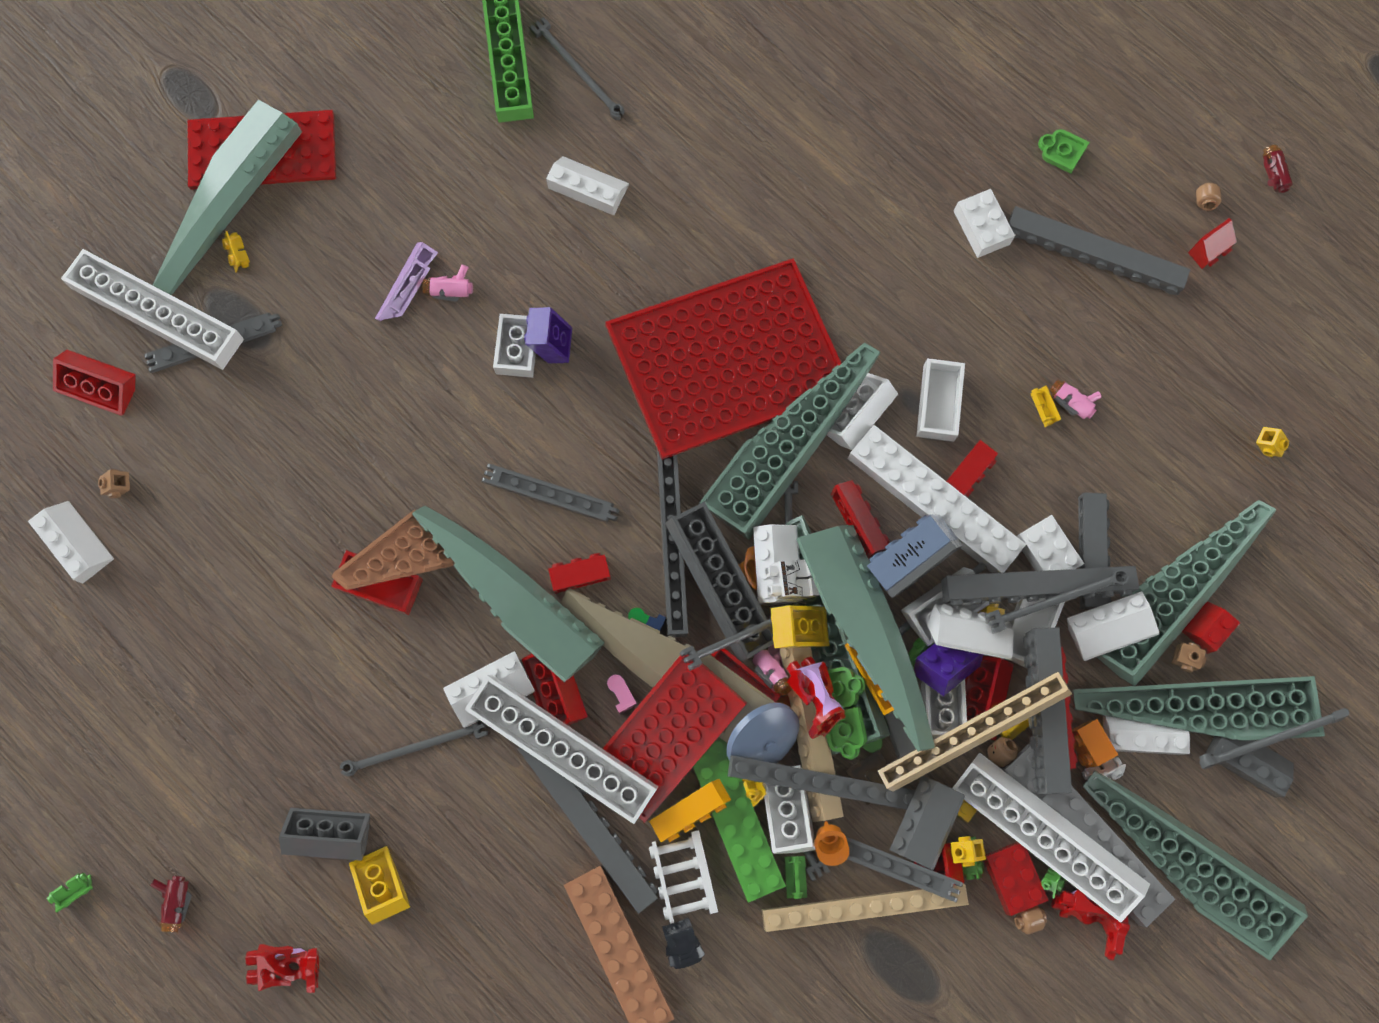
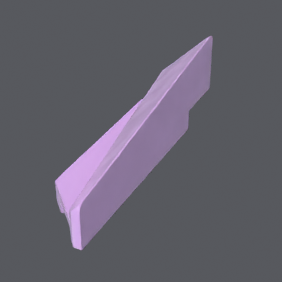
(407, 282)

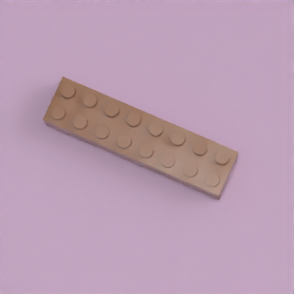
(618, 948)

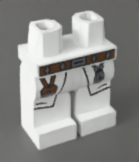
(785, 580)

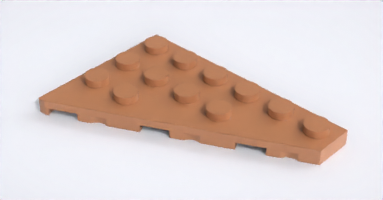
(395, 554)

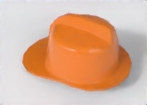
(748, 567)
(831, 845)

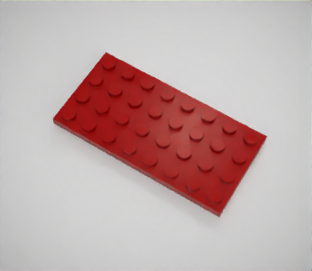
(306, 160)
(674, 727)

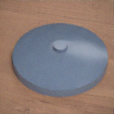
(765, 733)

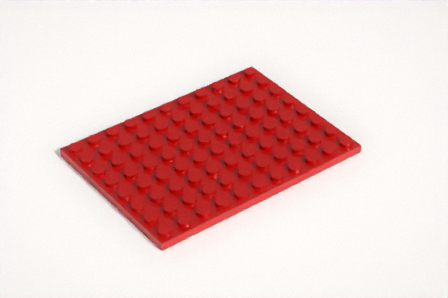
(723, 356)

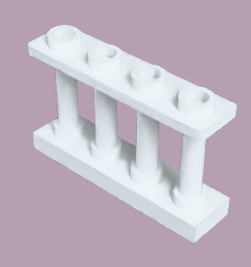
(703, 882)

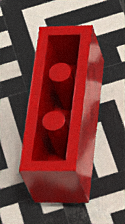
(972, 468)
(579, 573)

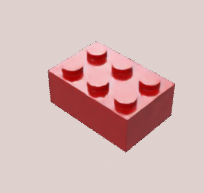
(1015, 878)

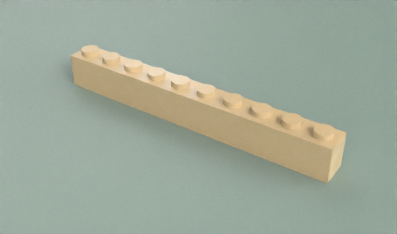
(976, 731)
(815, 752)
(858, 908)

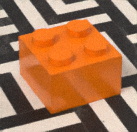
(1092, 744)

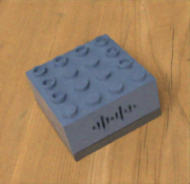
(914, 554)

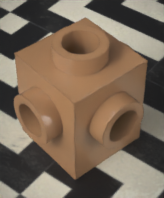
(114, 483)
(1189, 657)

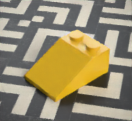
(799, 626)
(379, 886)

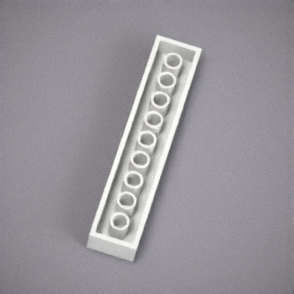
(153, 309)
(930, 494)
(561, 748)
(1052, 838)

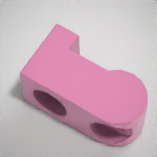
(618, 686)

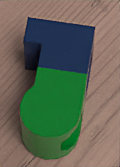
(638, 614)

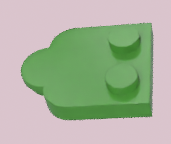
(1062, 149)
(846, 686)
(848, 734)

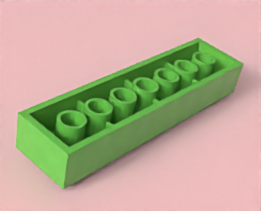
(508, 60)
(740, 827)

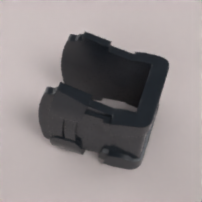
(682, 944)

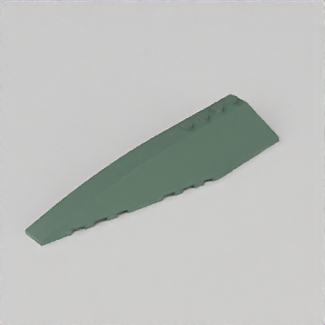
(519, 602)

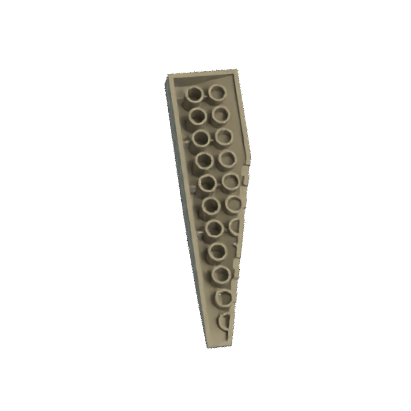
(652, 654)

